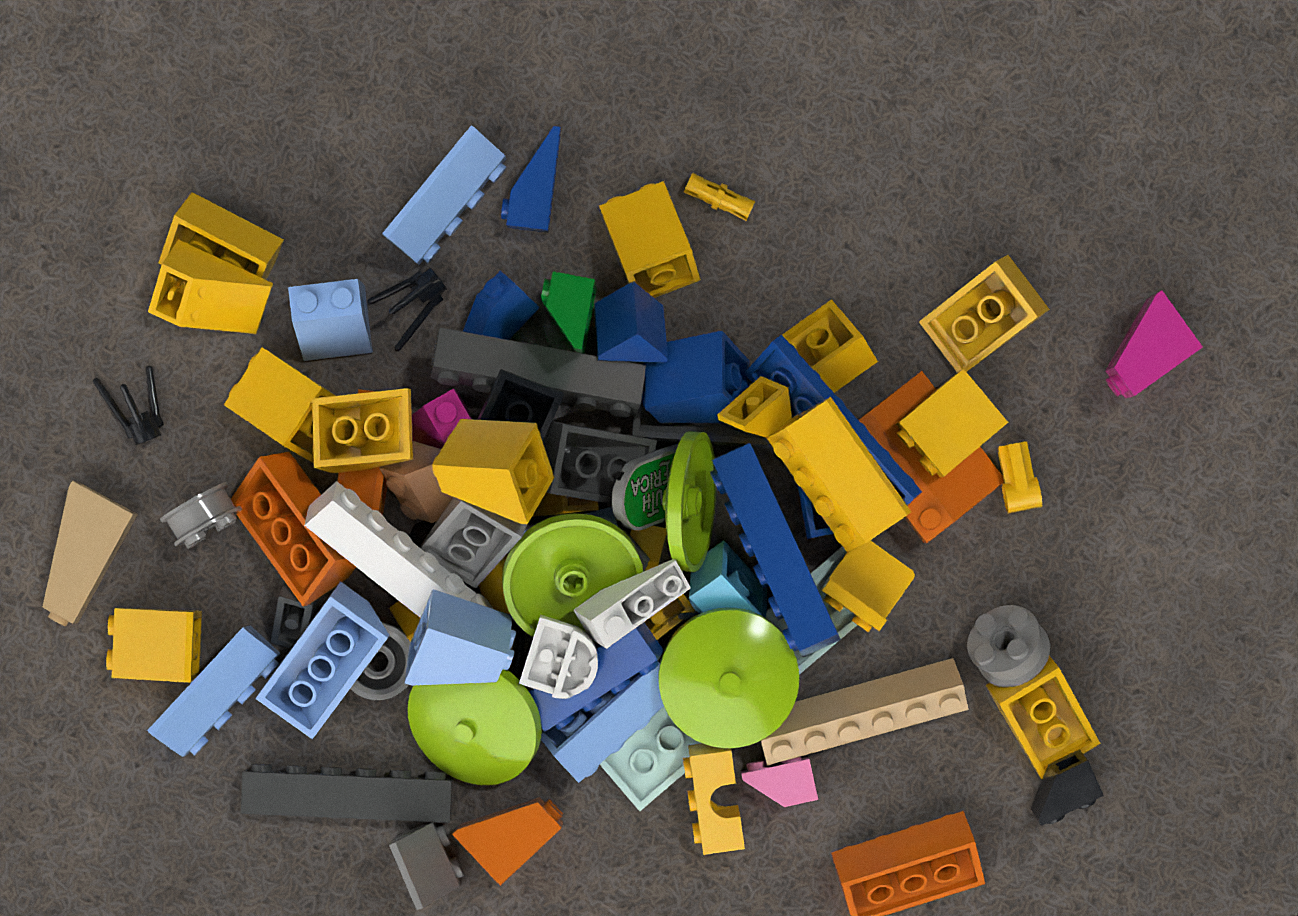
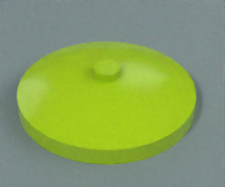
(690, 501)
(563, 566)
(728, 678)
(476, 729)

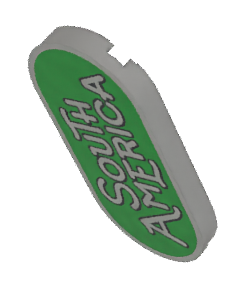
(641, 489)

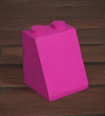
(1151, 347)
(438, 419)

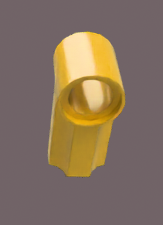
(1020, 487)

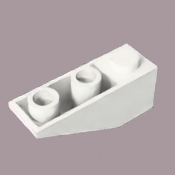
(630, 602)

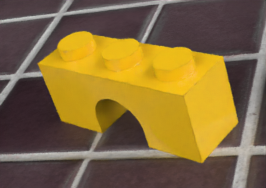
(718, 825)

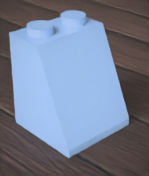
(331, 319)
(459, 643)

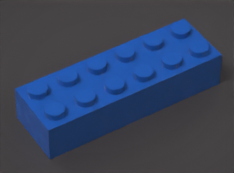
(776, 550)

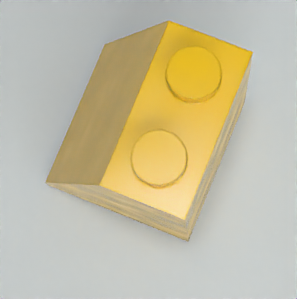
(650, 240)
(278, 401)
(950, 424)
(495, 467)
(155, 644)

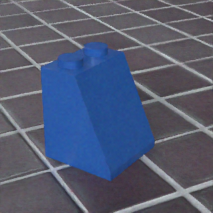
(696, 381)

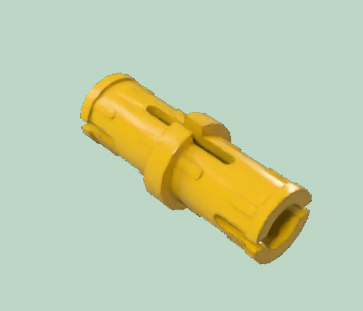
(719, 196)

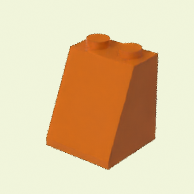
(510, 836)

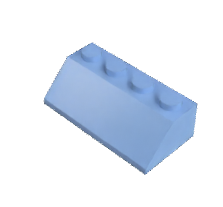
(445, 196)
(325, 661)
(215, 691)
(606, 727)

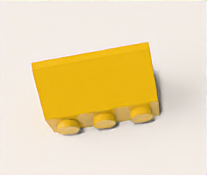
(223, 236)

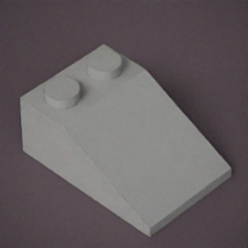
(471, 540)
(426, 863)

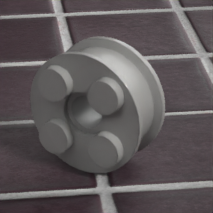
(200, 515)
(1018, 632)
(390, 682)

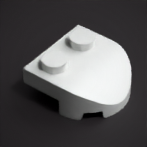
(560, 659)

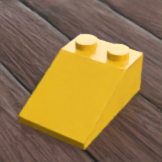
(984, 314)
(362, 430)
(1045, 717)

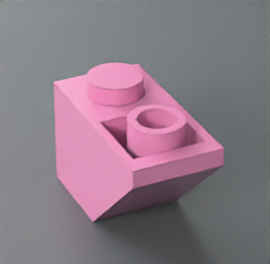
(783, 782)

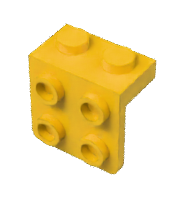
(867, 584)

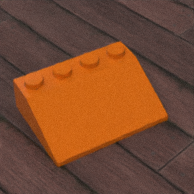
(942, 498)

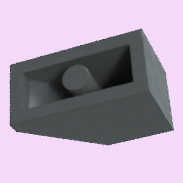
(291, 618)

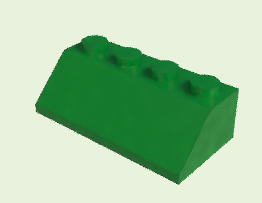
(571, 306)

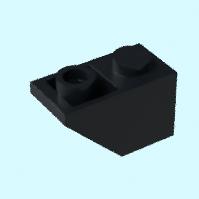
(1065, 787)

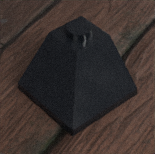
(521, 400)

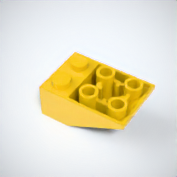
(208, 292)

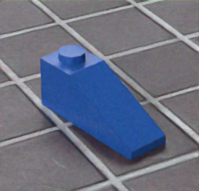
(533, 192)
(499, 309)

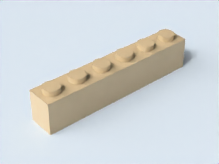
(867, 711)

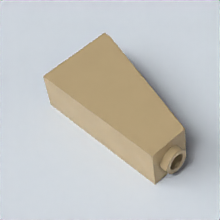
(85, 547)

